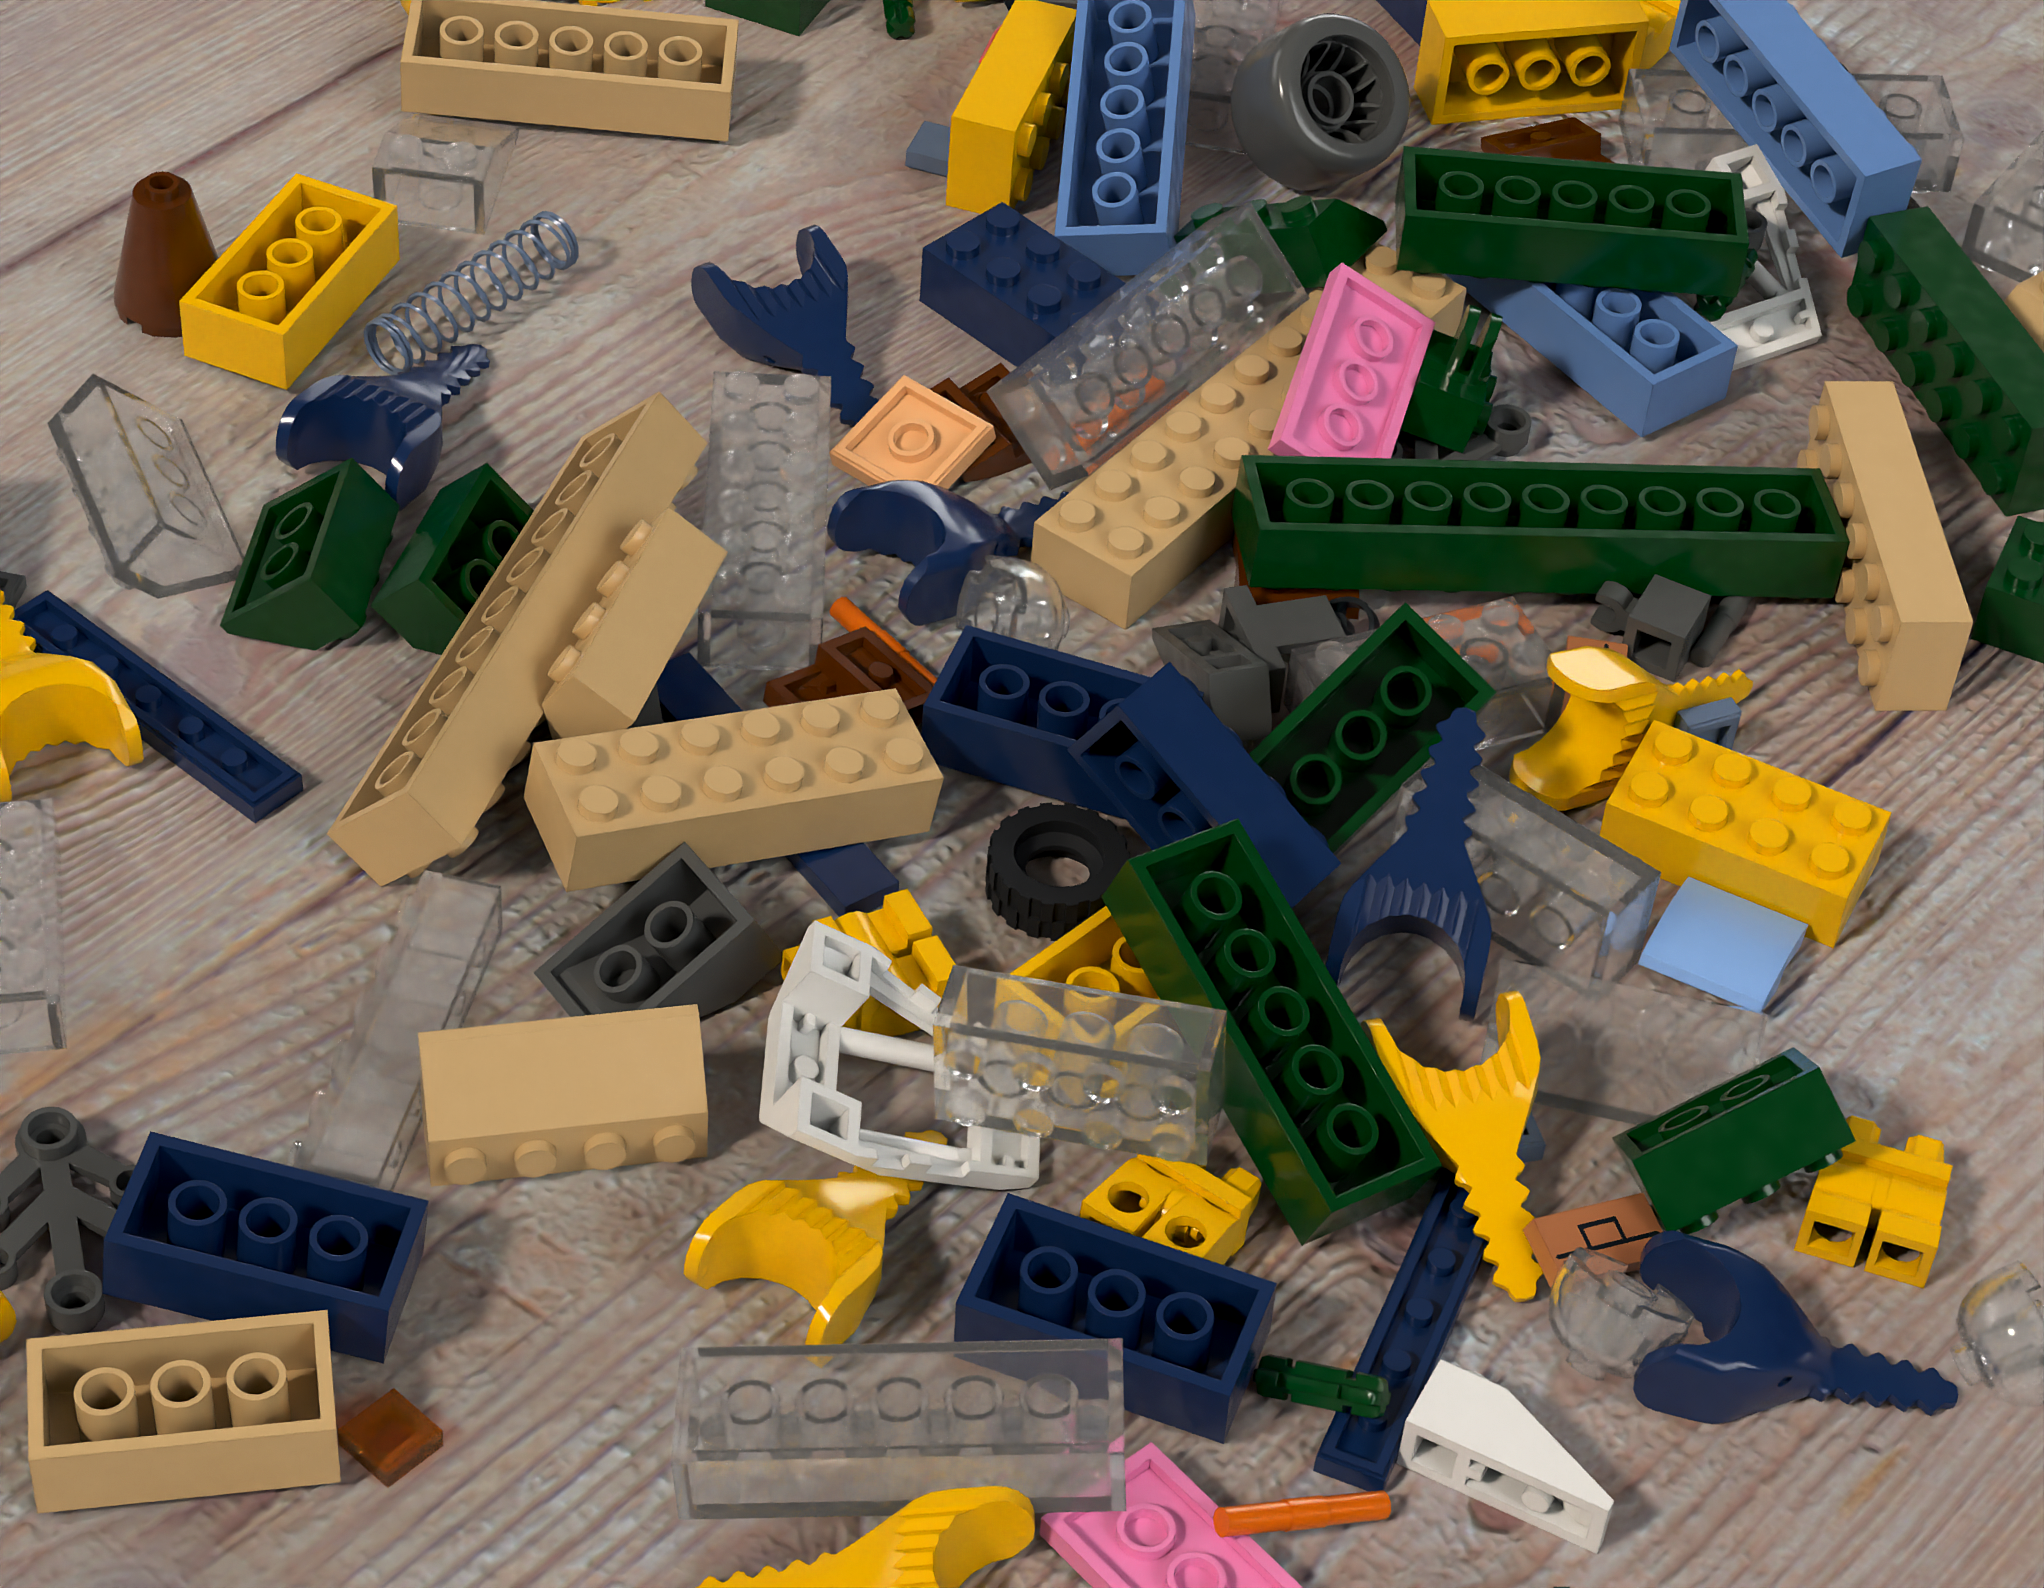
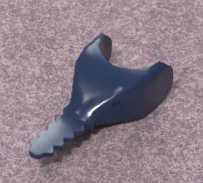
(793, 323)
(379, 420)
(936, 532)
(1426, 875)
(1759, 1344)

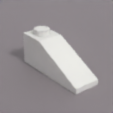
(1497, 1452)

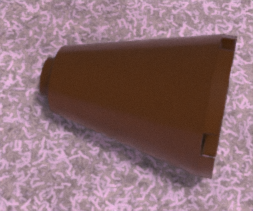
(161, 254)

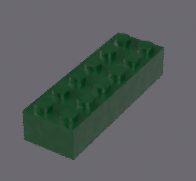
(1570, 222)
(1955, 351)
(1296, 1060)

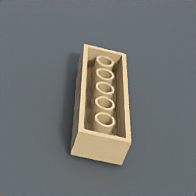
(571, 66)
(1898, 570)
(732, 787)

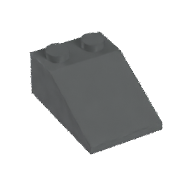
(663, 945)

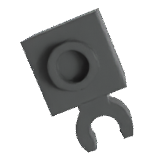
(1657, 626)

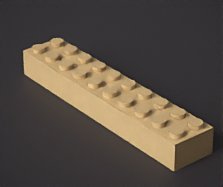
(1171, 490)
(491, 680)

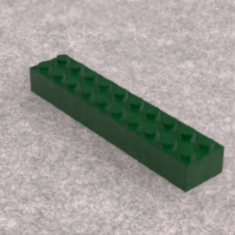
(1535, 526)

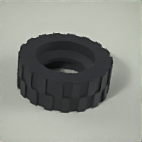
(1047, 832)

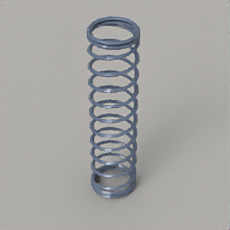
(400, 340)

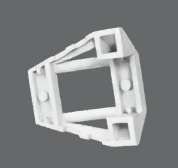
(1788, 313)
(800, 1070)

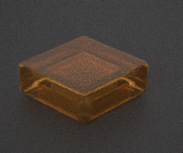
(390, 1437)

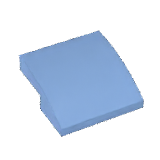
(1723, 944)

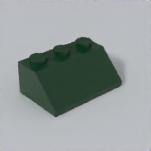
(1308, 232)
(451, 558)
(313, 561)
(1735, 1141)

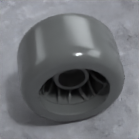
(1320, 102)

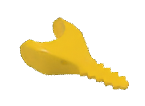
(55, 702)
(1605, 723)
(1476, 1130)
(809, 1237)
(922, 1545)

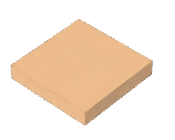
(912, 438)

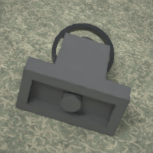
(1286, 625)

